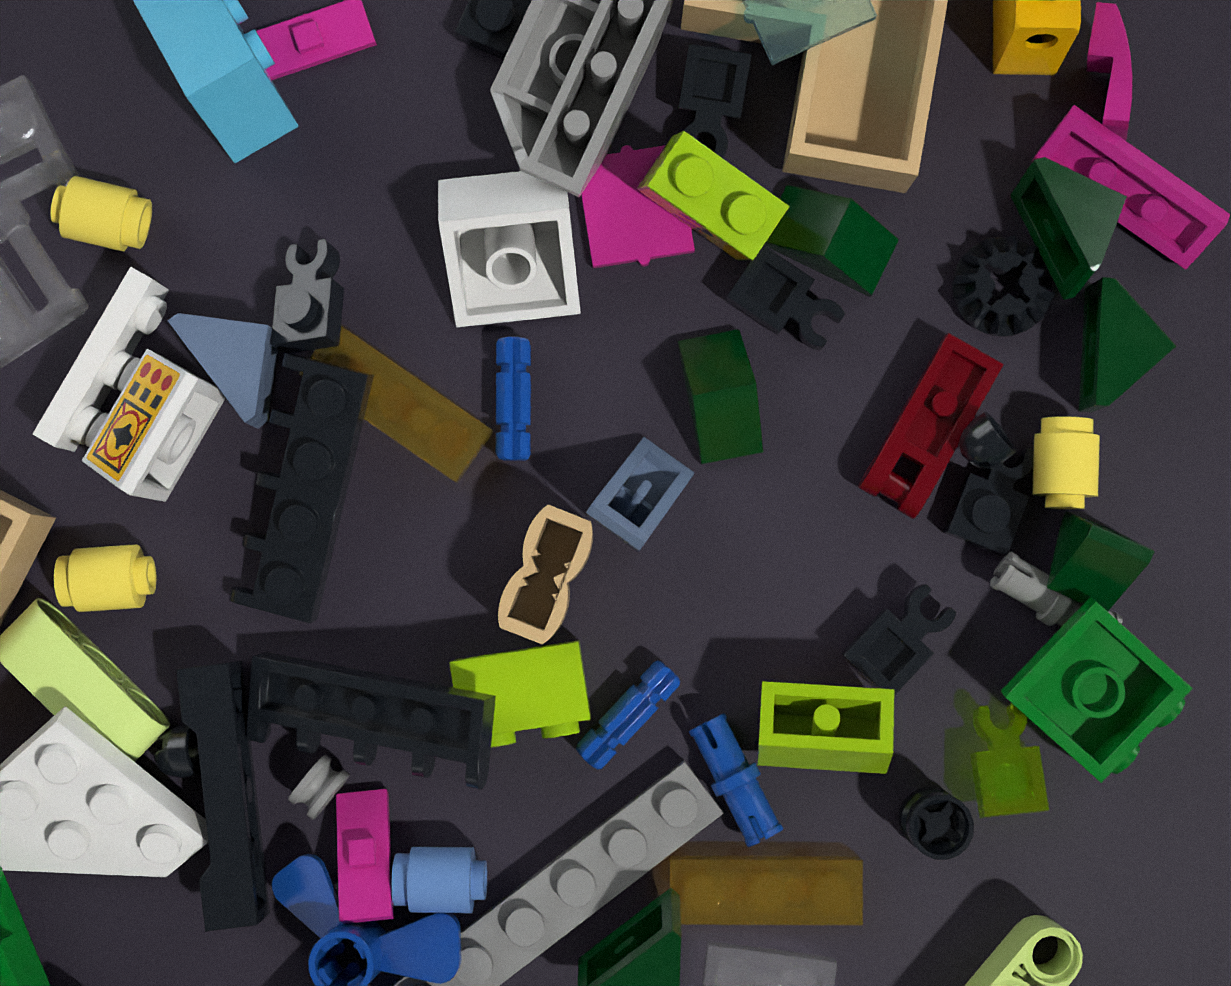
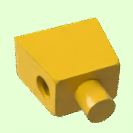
(1020, 19)

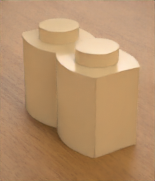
(540, 590)

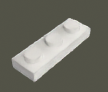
(109, 349)

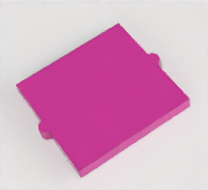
(625, 222)

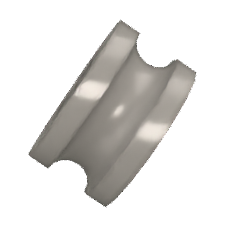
(318, 787)

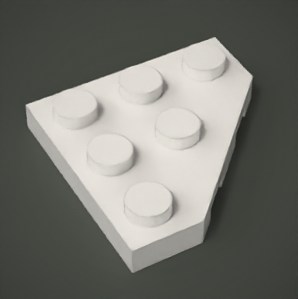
(89, 808)

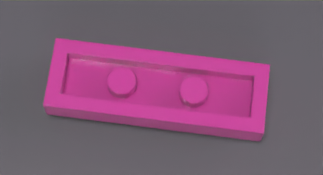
(1157, 203)

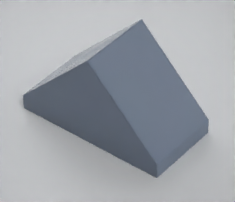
(236, 359)
(640, 494)

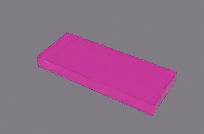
(317, 37)
(364, 856)

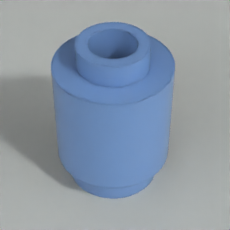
(438, 879)

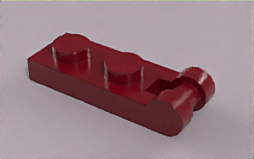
(932, 423)

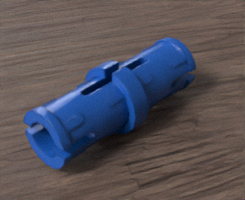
(736, 780)

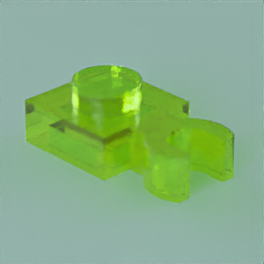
(1007, 776)

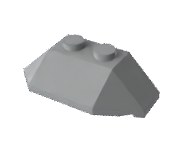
(573, 82)

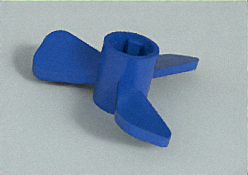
(419, 950)

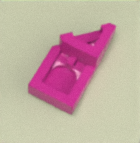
(1111, 54)

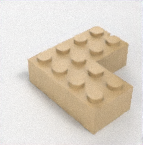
(858, 95)

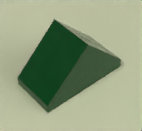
(1068, 220)
(833, 238)
(1116, 344)
(721, 396)
(1095, 561)
(640, 950)

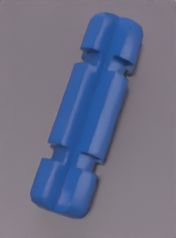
(513, 398)
(628, 715)

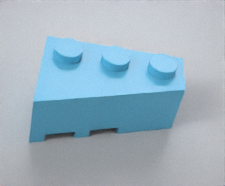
(220, 70)

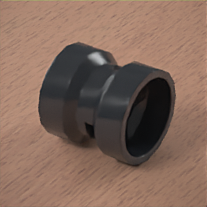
(945, 831)

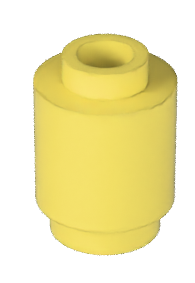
(101, 214)
(1066, 462)
(104, 578)

